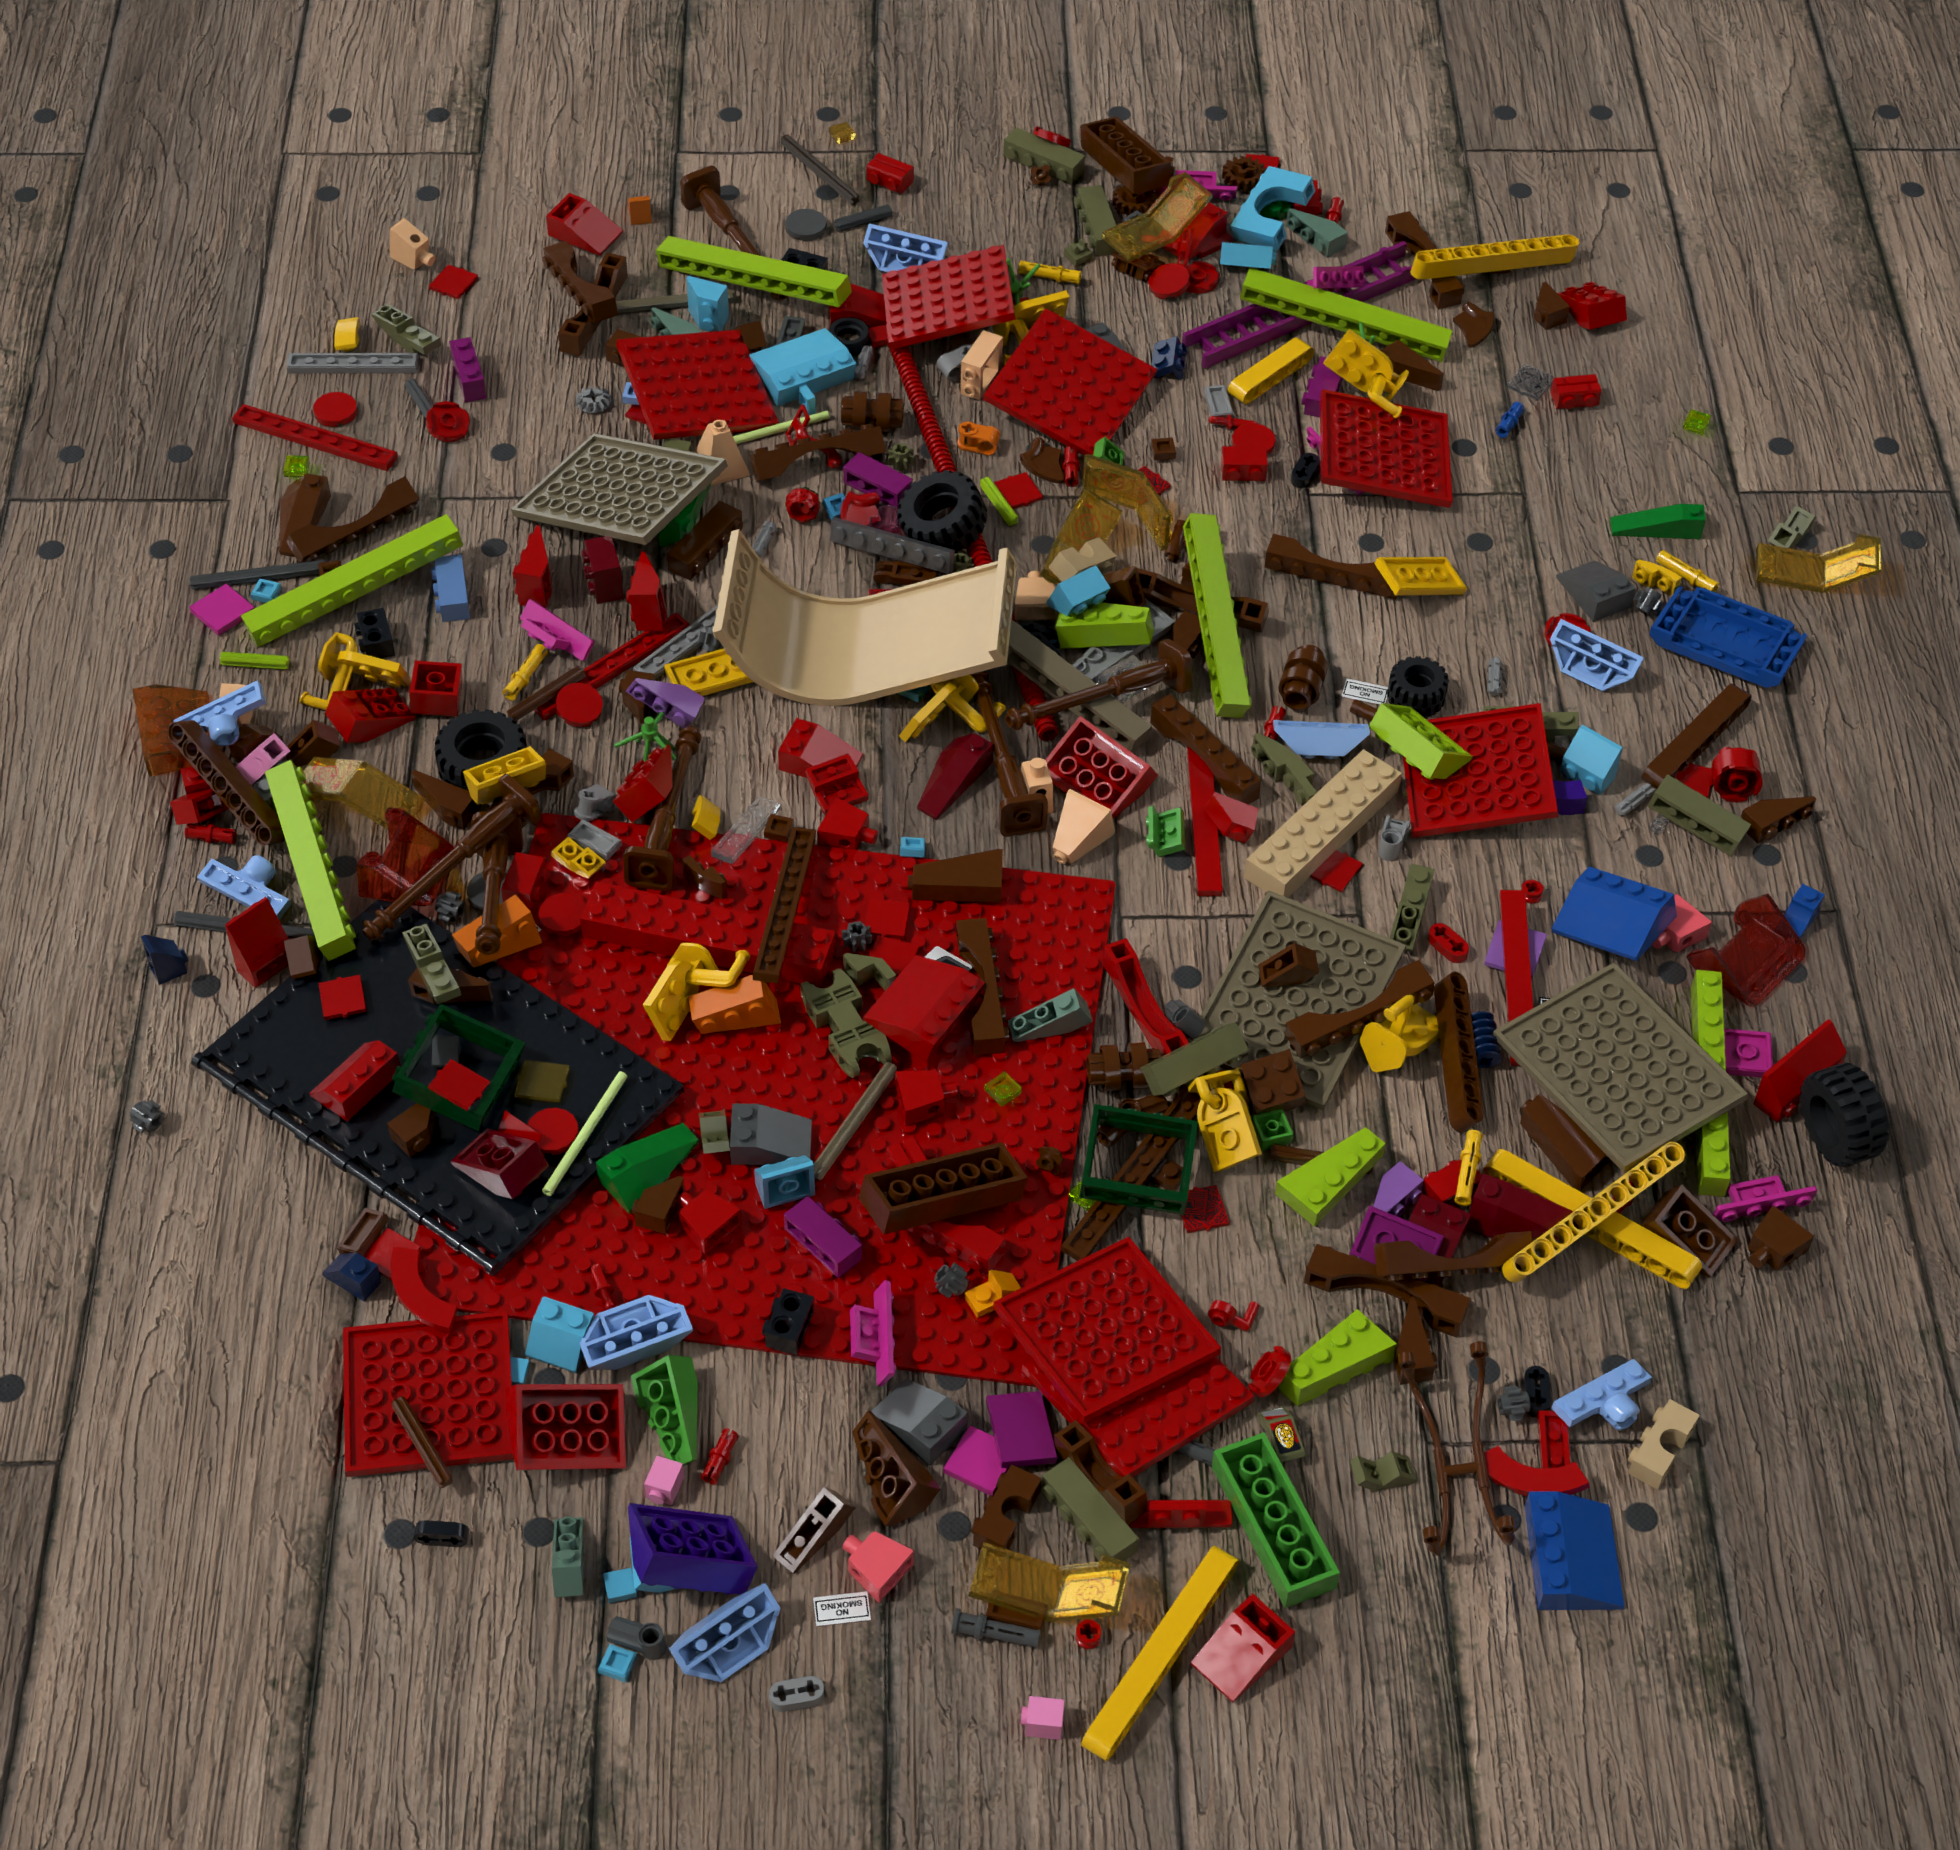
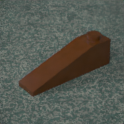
(302, 505)
(897, 1478)

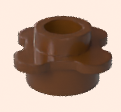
(1040, 180)
(1049, 1159)

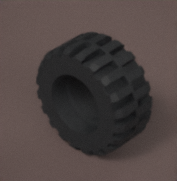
(937, 493)
(474, 733)
(1844, 1114)

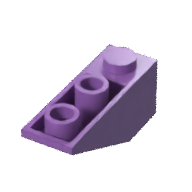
(674, 700)
(1398, 1190)

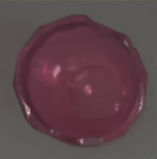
(886, 519)

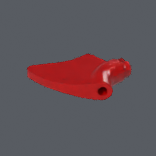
(859, 507)

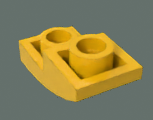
(347, 334)
(1652, 575)
(706, 817)
(575, 858)

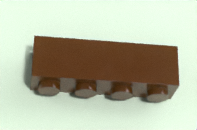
(704, 540)

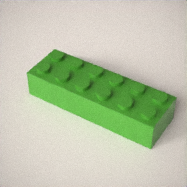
(1275, 1520)

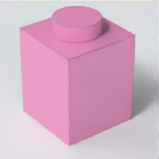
(664, 1481)
(1043, 1717)

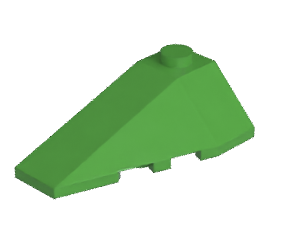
(670, 1399)

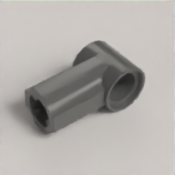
(1184, 1018)
(635, 1635)

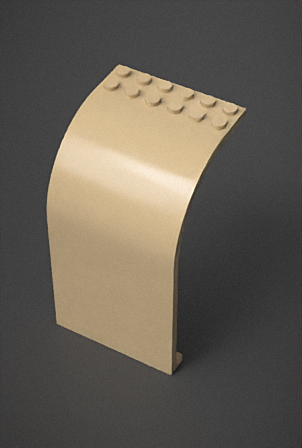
(867, 645)

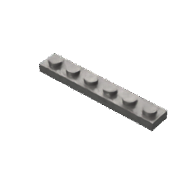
(892, 545)

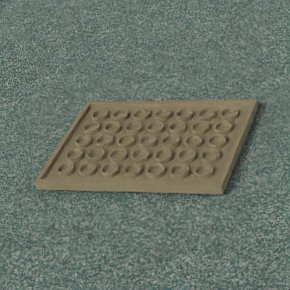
(619, 488)
(1352, 972)
(1619, 1066)

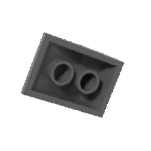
(1598, 589)
(767, 1135)
(922, 1419)

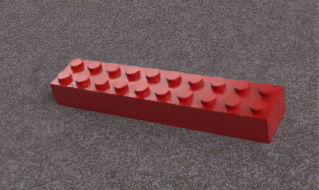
(664, 922)

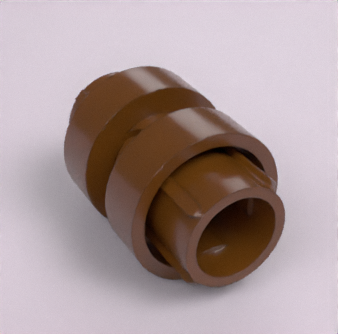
(882, 412)
(1303, 677)
(1115, 1067)

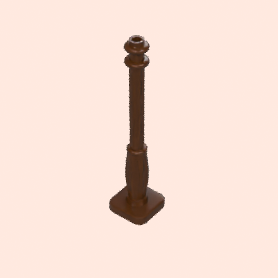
(704, 190)
(1172, 668)
(515, 803)
(1019, 811)
(494, 864)
(653, 865)

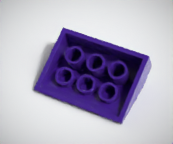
(689, 1550)

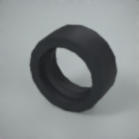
(852, 326)

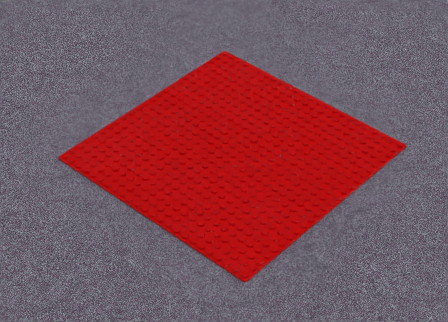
(1045, 942)

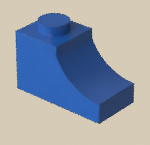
(1804, 909)

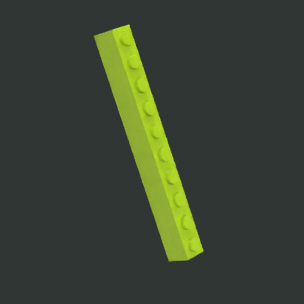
(754, 271)
(1344, 313)
(352, 580)
(1216, 616)
(310, 860)
(1708, 1033)

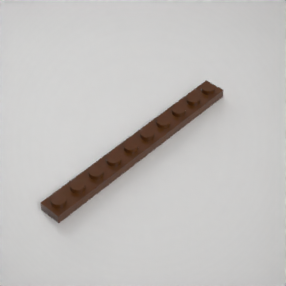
(784, 905)
(1135, 1171)

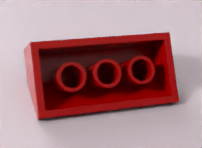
(1781, 1084)

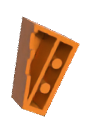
(516, 929)
(734, 1007)

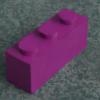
(467, 369)
(1322, 379)
(872, 476)
(823, 1236)

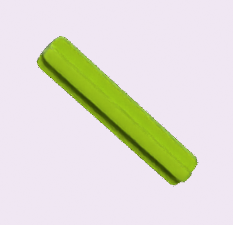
(998, 501)
(254, 660)

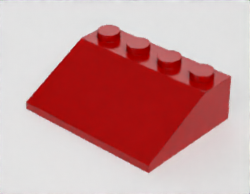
(1098, 768)
(924, 1004)
(566, 1426)

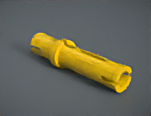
(1051, 272)
(1694, 576)
(521, 677)
(1464, 1189)

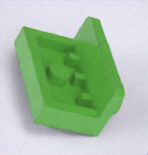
(1165, 831)

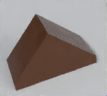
(302, 956)

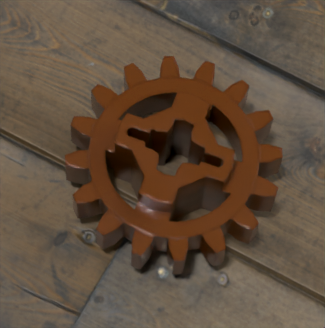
(1242, 172)
(1128, 202)

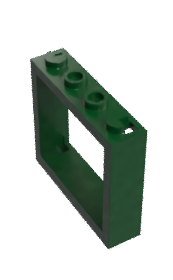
(471, 1030)
(1133, 1194)

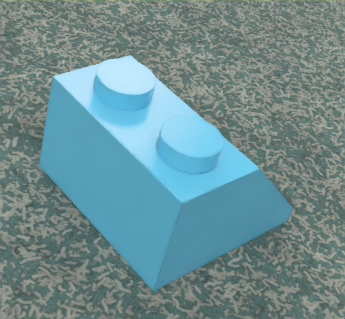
(707, 303)
(1079, 592)
(1591, 760)
(785, 1181)
(557, 1334)

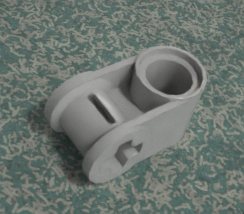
(951, 362)
(594, 803)
(1392, 838)

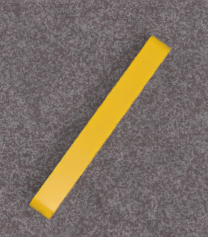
(1494, 256)
(1586, 1218)
(1613, 1232)
(1159, 1653)

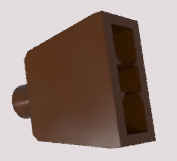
(1778, 1241)

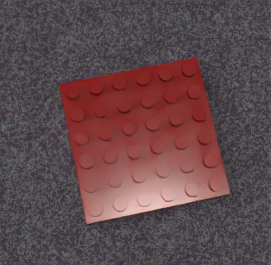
(947, 297)
(694, 381)
(1069, 383)
(1385, 454)
(1500, 785)
(1106, 1329)
(449, 1380)
(1158, 1420)

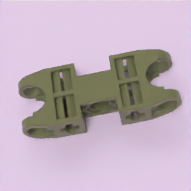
(851, 1035)

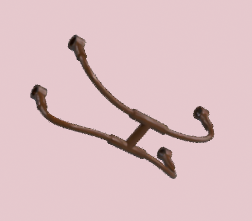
(1504, 1525)

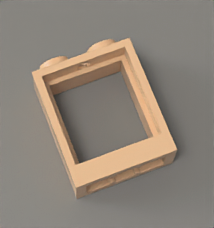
(981, 365)

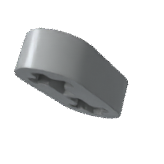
(796, 1693)

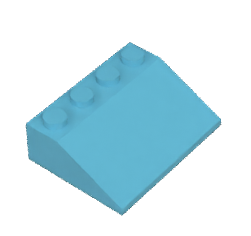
(810, 360)

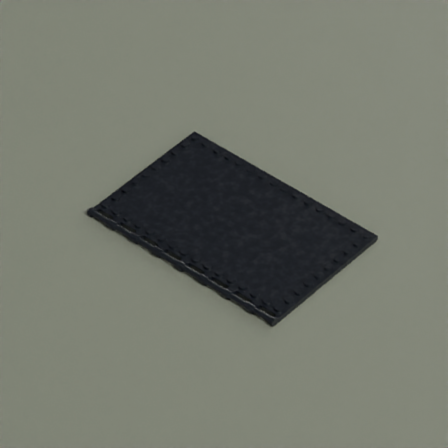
(290, 1049)

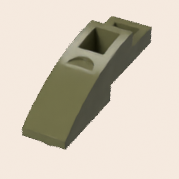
(404, 331)
(1554, 722)
(1284, 765)
(1412, 905)
(431, 964)

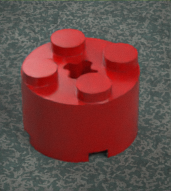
(1736, 774)

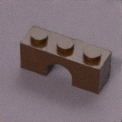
(1015, 1490)

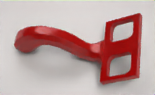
(1181, 246)
(833, 456)

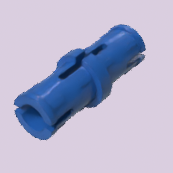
(1510, 419)

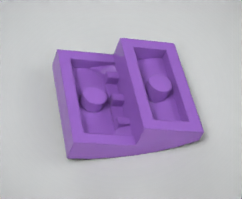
(1495, 953)

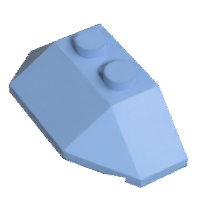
(899, 249)
(1592, 657)
(1321, 737)
(634, 1332)
(728, 1636)

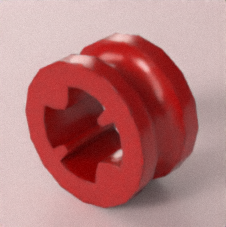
(1536, 896)
(1094, 1628)

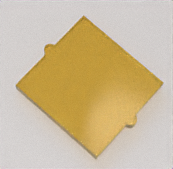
(542, 1081)

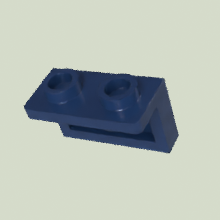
(1169, 357)

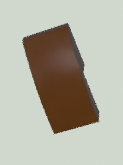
(705, 879)

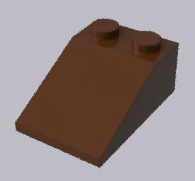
(1691, 1227)

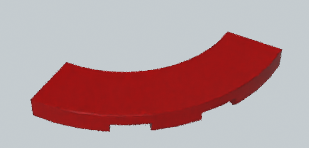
(415, 1295)
(1528, 1479)

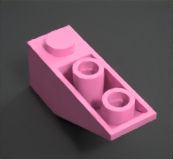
(262, 759)

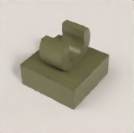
(1078, 253)

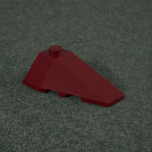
(955, 772)
(1506, 1208)

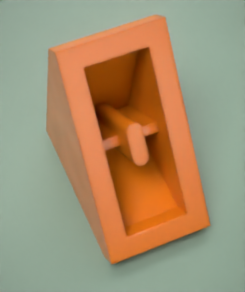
(639, 210)

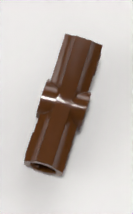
(1151, 1104)

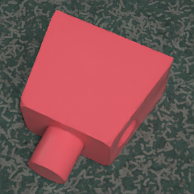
(1686, 929)
(877, 1563)

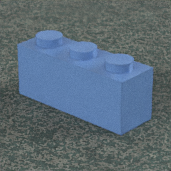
(450, 588)

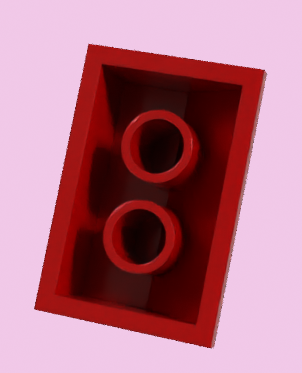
(357, 1079)

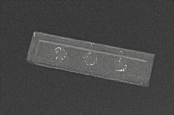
(745, 830)

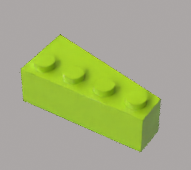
(1105, 626)
(1328, 1177)
(1341, 1354)

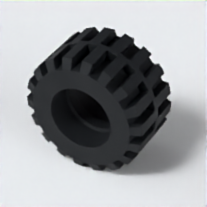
(1418, 684)

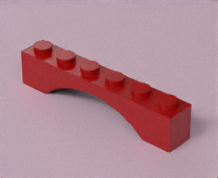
(1128, 977)
(972, 1244)

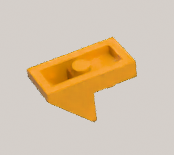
(982, 1296)

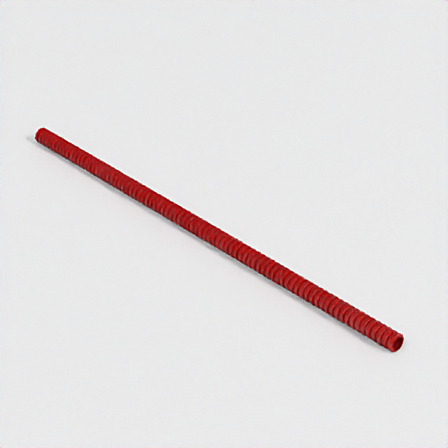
(943, 461)

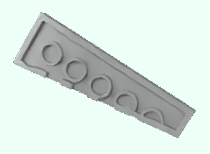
(1104, 657)

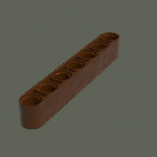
(1698, 735)
(226, 781)
(1458, 1052)

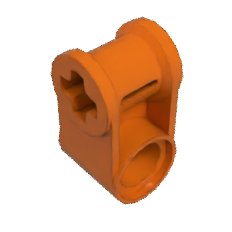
(979, 439)

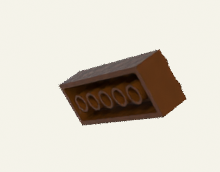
(1125, 155)
(942, 1188)

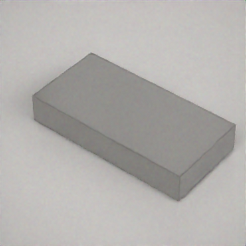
(1218, 401)
(596, 839)

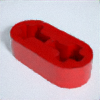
(1447, 943)

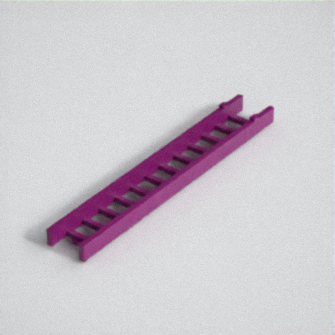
(1284, 326)

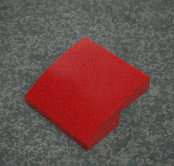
(838, 780)

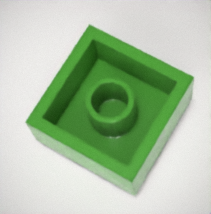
(1109, 451)
(1272, 1129)

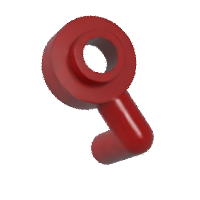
(1224, 1314)

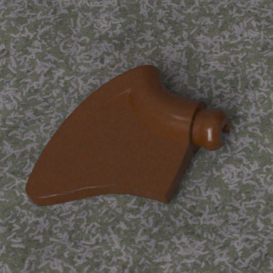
(1474, 323)
(1043, 461)

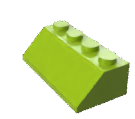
(1418, 741)

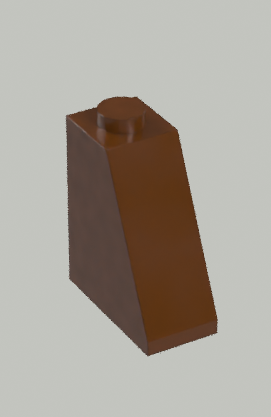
(1125, 588)

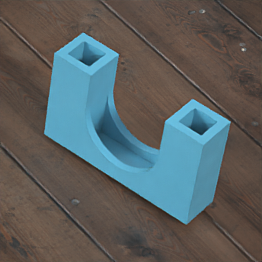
(1273, 186)
(1247, 255)

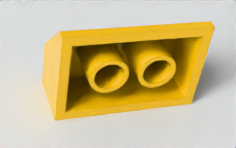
(523, 766)

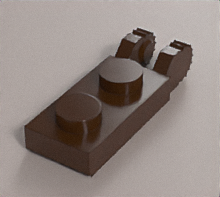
(902, 573)

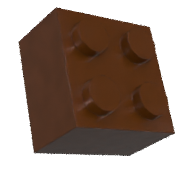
(1274, 1083)

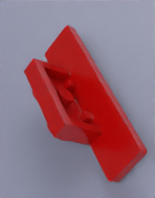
(1185, 1514)

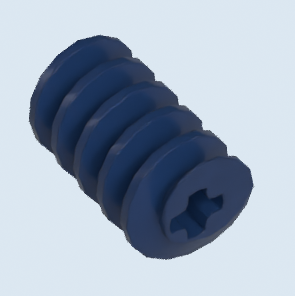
(1486, 1043)

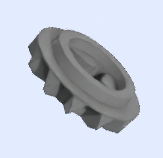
(586, 404)

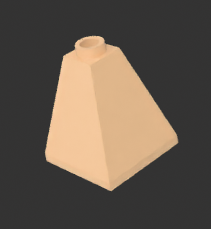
(719, 442)
(1081, 827)

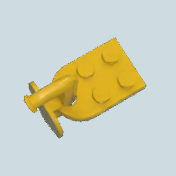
(1027, 314)
(1366, 370)
(352, 662)
(956, 695)
(684, 973)
(1402, 1034)
(1225, 1119)

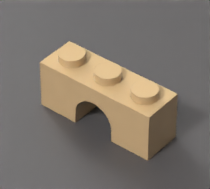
(1070, 562)
(1672, 1425)

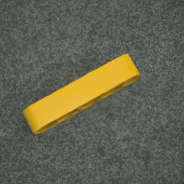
(1271, 370)

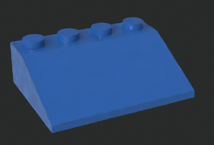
(1615, 913)
(1572, 1553)

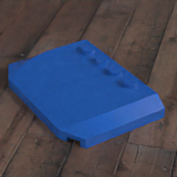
(1728, 635)

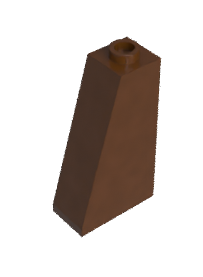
(960, 878)
(1563, 1141)

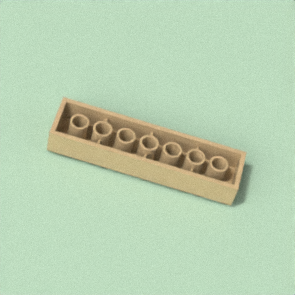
(1323, 825)

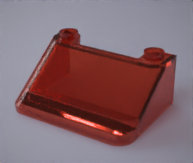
(407, 858)
(1757, 954)

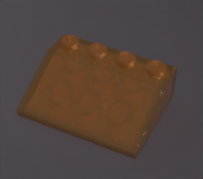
(155, 711)

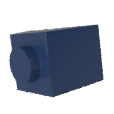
(164, 958)
(354, 1274)

